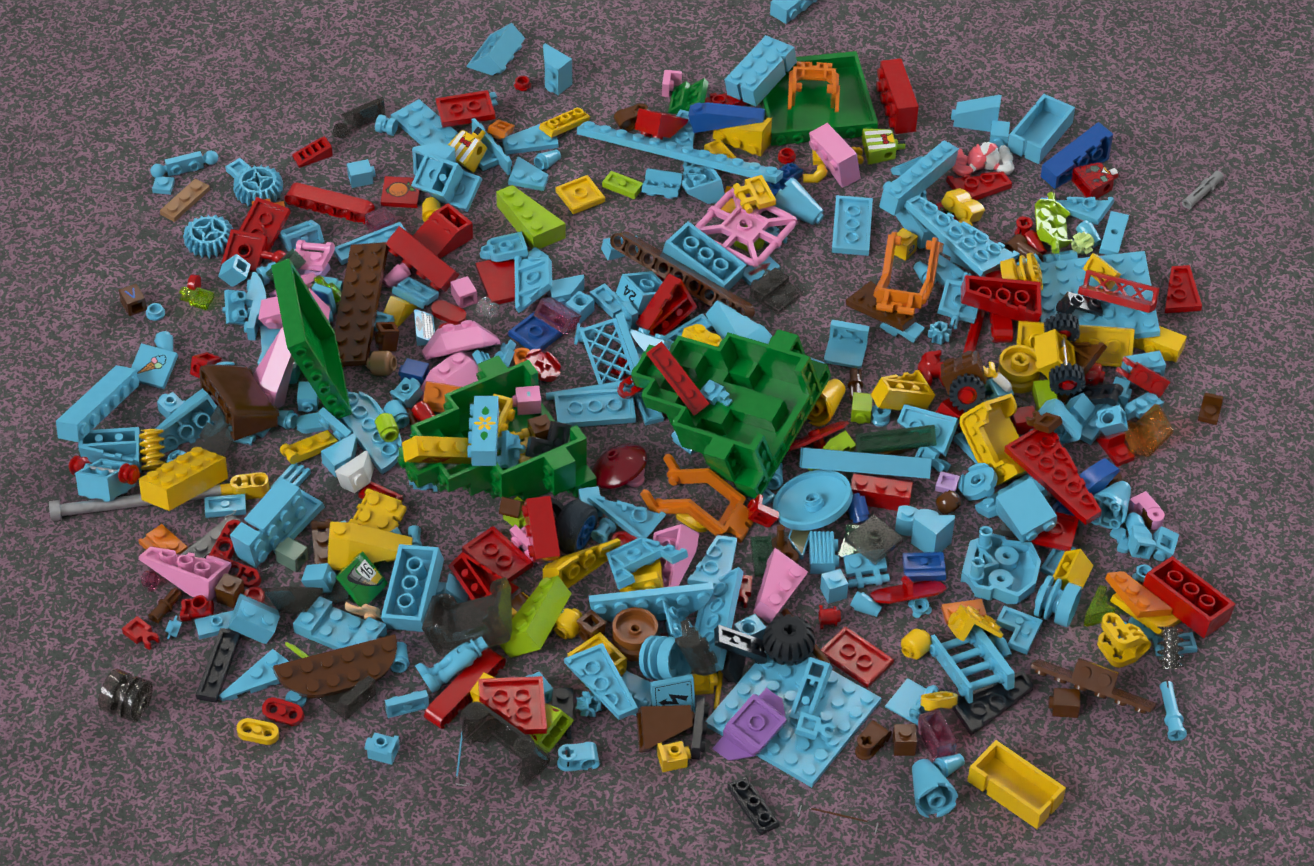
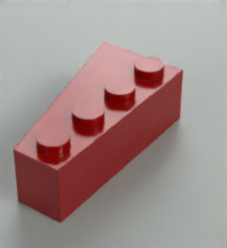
(421, 258)
(1004, 297)

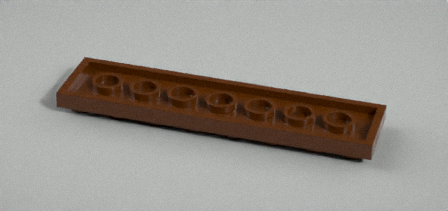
(360, 302)

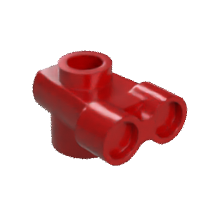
(196, 608)

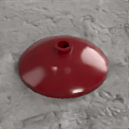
(619, 465)

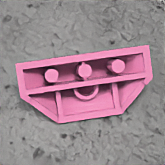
(458, 338)
(456, 370)

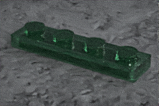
(896, 439)

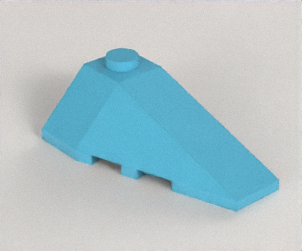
(702, 183)
(726, 319)
(187, 421)

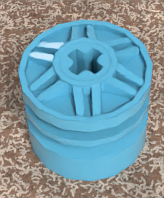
(1059, 601)
(662, 658)

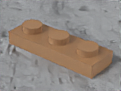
(184, 200)

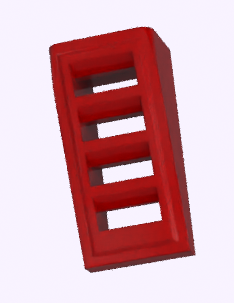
(323, 149)

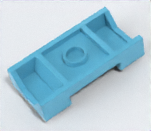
(336, 627)

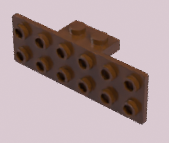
(1095, 678)

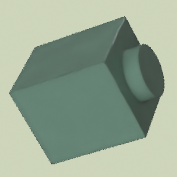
(291, 554)

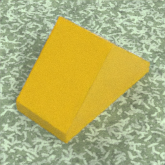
(399, 309)

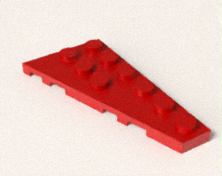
(1054, 469)

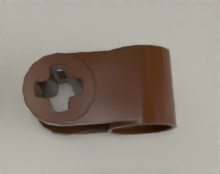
(627, 117)
(871, 740)

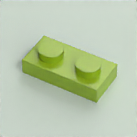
(622, 184)

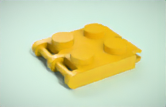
(379, 511)

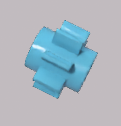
(939, 332)
(588, 704)

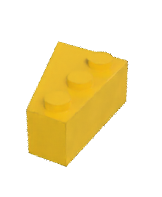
(751, 138)

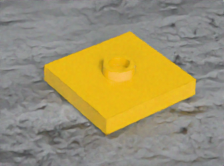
(580, 194)

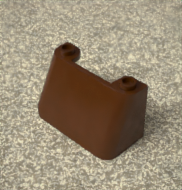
(239, 398)

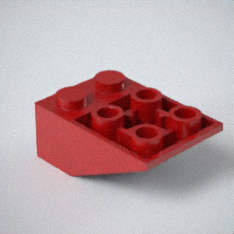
(445, 231)

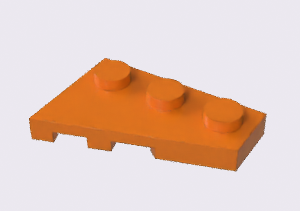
(1137, 597)

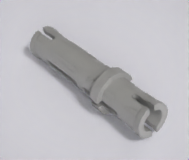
(1206, 186)

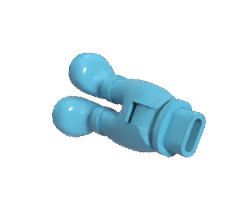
(451, 664)

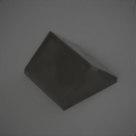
(364, 114)
(292, 598)

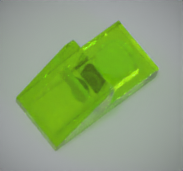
(1098, 607)

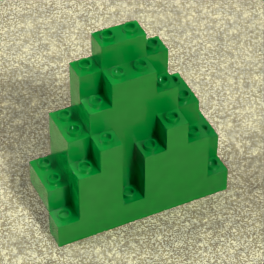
(771, 398)
(552, 471)

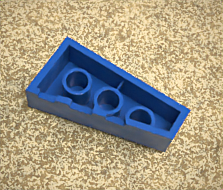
(1087, 149)

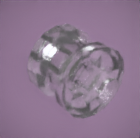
(487, 308)

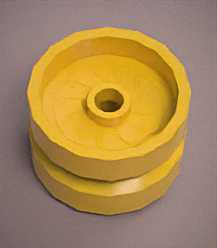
(1019, 367)

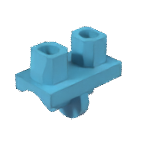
(235, 307)
(510, 449)

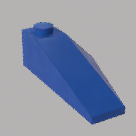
(718, 116)

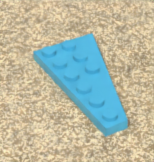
(963, 239)

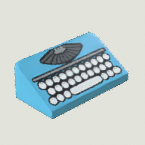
(423, 326)

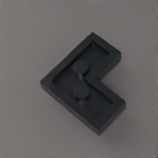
(557, 436)

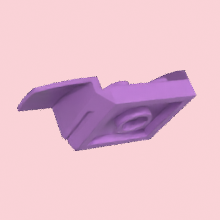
(752, 726)

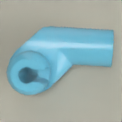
(1001, 644)

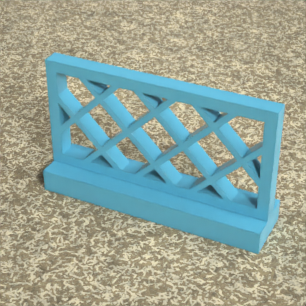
(624, 339)

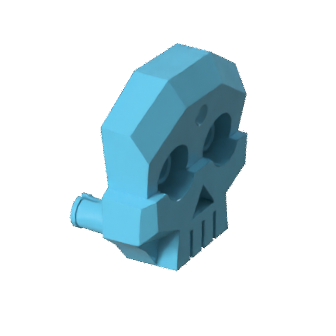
(987, 566)

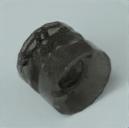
(125, 695)

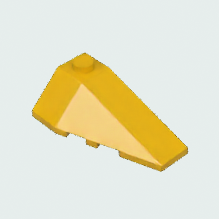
(350, 539)
(579, 564)

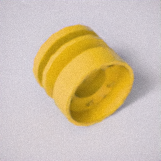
(1026, 271)

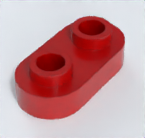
(284, 711)

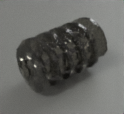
(1170, 647)

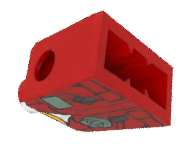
(1094, 179)

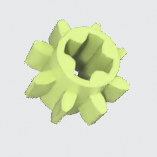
(1082, 243)

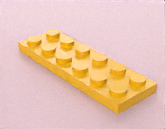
(1117, 339)

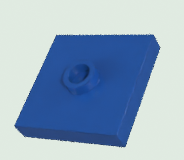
(534, 333)

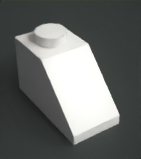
(356, 473)

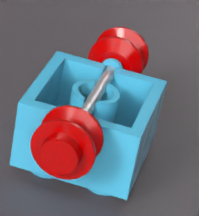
(103, 478)

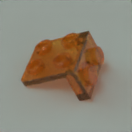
(1148, 432)

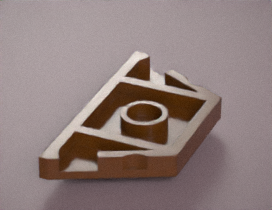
(1085, 356)

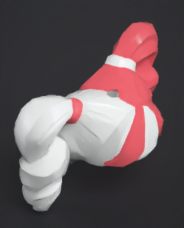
(986, 158)

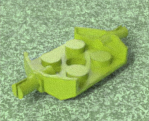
(1051, 223)

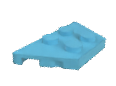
(532, 280)

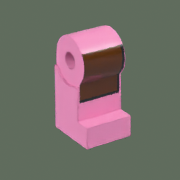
(1148, 510)

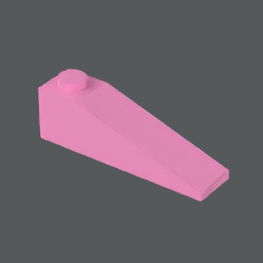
(275, 371)
(680, 537)
(189, 573)

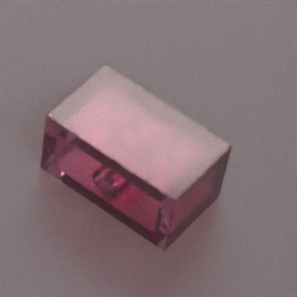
(557, 315)
(936, 734)

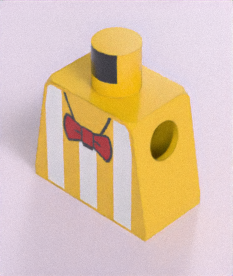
(469, 148)

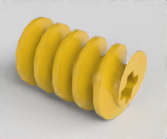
(152, 447)

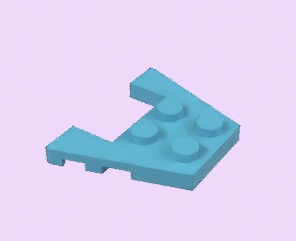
(638, 553)

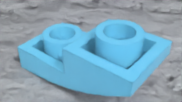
(910, 333)

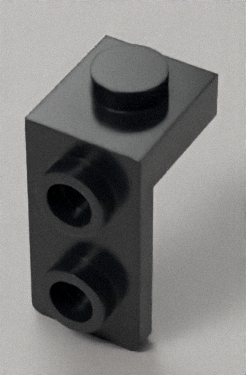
(1076, 301)

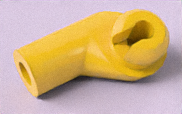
(819, 174)

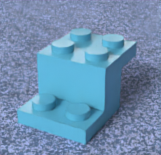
(446, 182)

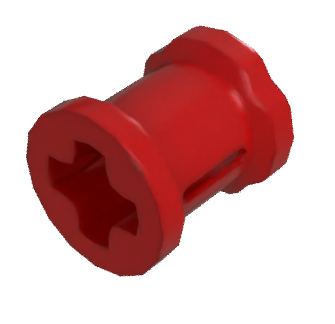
(1021, 225)

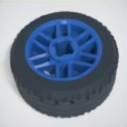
(575, 526)

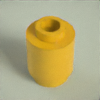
(429, 206)

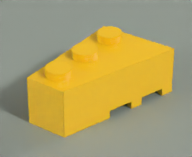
(907, 389)

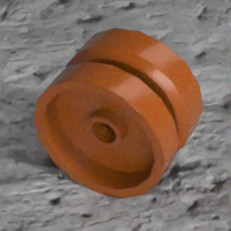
(631, 629)

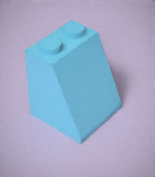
(1025, 511)

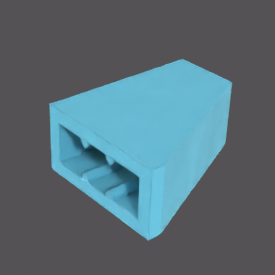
(977, 113)

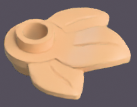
(366, 611)

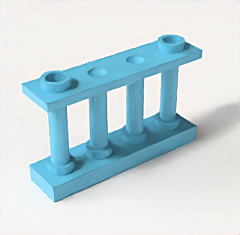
(983, 648)

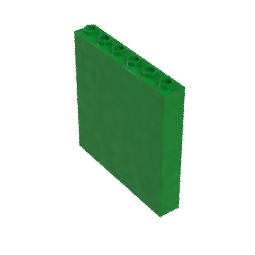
(814, 103)
(311, 339)

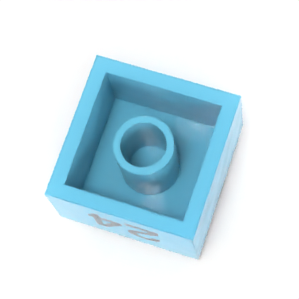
(638, 289)

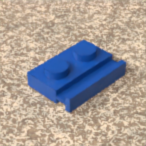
(924, 566)

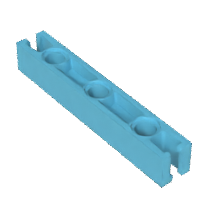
(865, 463)

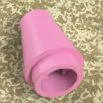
(396, 275)

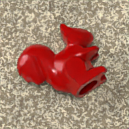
(931, 366)

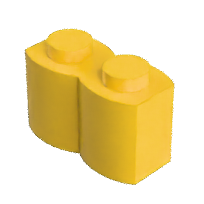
(962, 205)

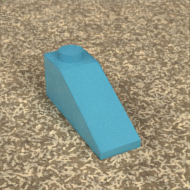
(811, 687)

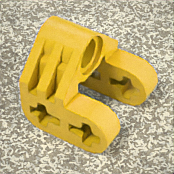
(1130, 645)

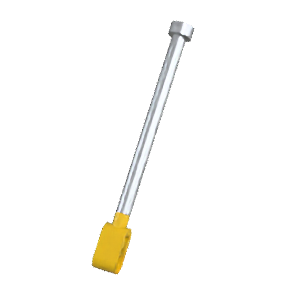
(252, 485)

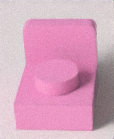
(669, 80)

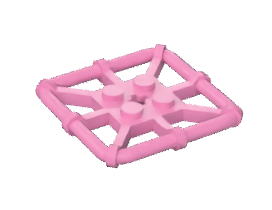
(747, 235)

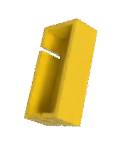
(183, 478)
(1016, 784)

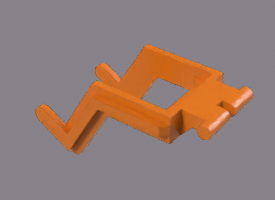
(820, 72)
(903, 301)
(735, 516)

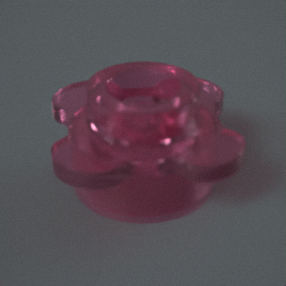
(150, 579)

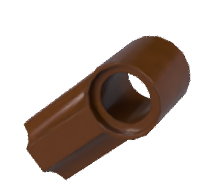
(1021, 246)

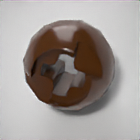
(948, 502)

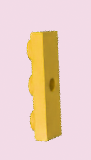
(564, 122)

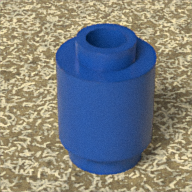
(858, 509)

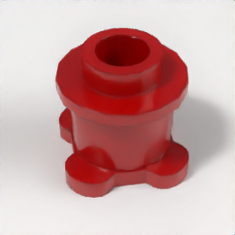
(828, 616)

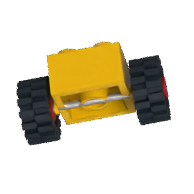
(1057, 354)

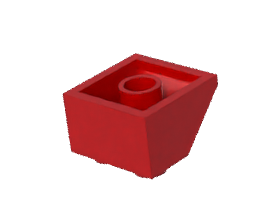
(658, 123)

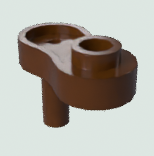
(784, 545)

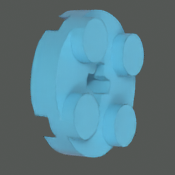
(985, 487)

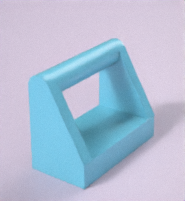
(308, 231)

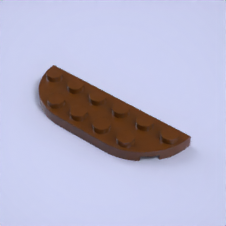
(338, 669)

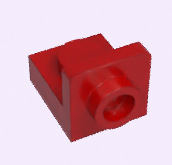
(201, 360)
(760, 513)

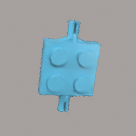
(951, 304)

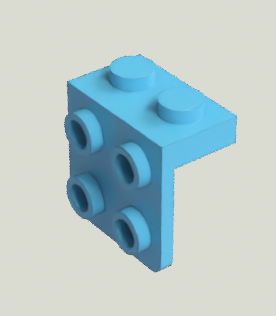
(846, 344)

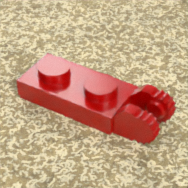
(1144, 377)

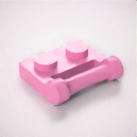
(315, 260)

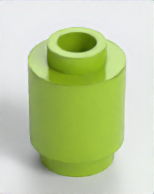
(387, 427)

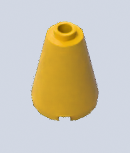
(827, 403)

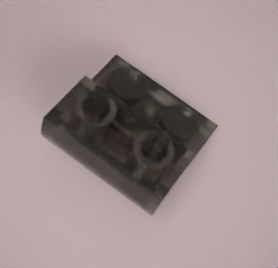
(696, 650)

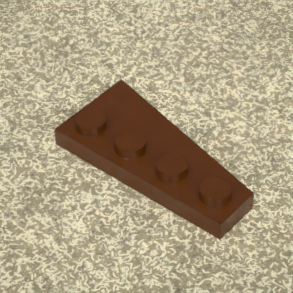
(865, 302)

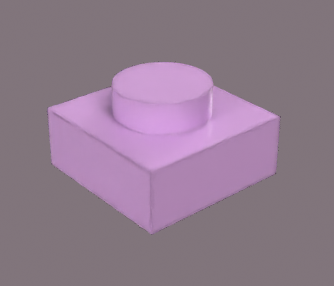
(947, 482)

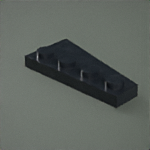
(990, 702)

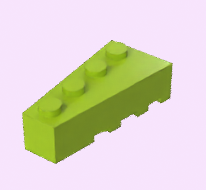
(537, 617)

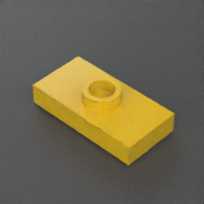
(718, 147)

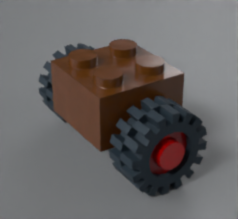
(964, 380)

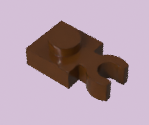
(1045, 423)

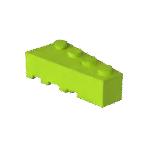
(527, 216)

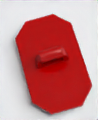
(818, 434)
(908, 591)

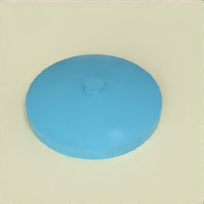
(813, 500)

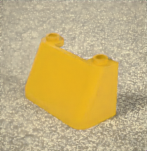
(989, 431)

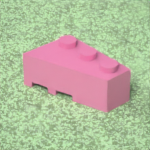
(778, 584)

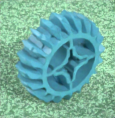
(247, 183)
(207, 235)

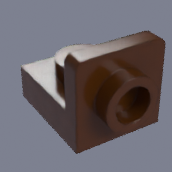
(1210, 408)

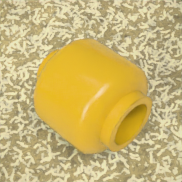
(566, 623)
(916, 644)

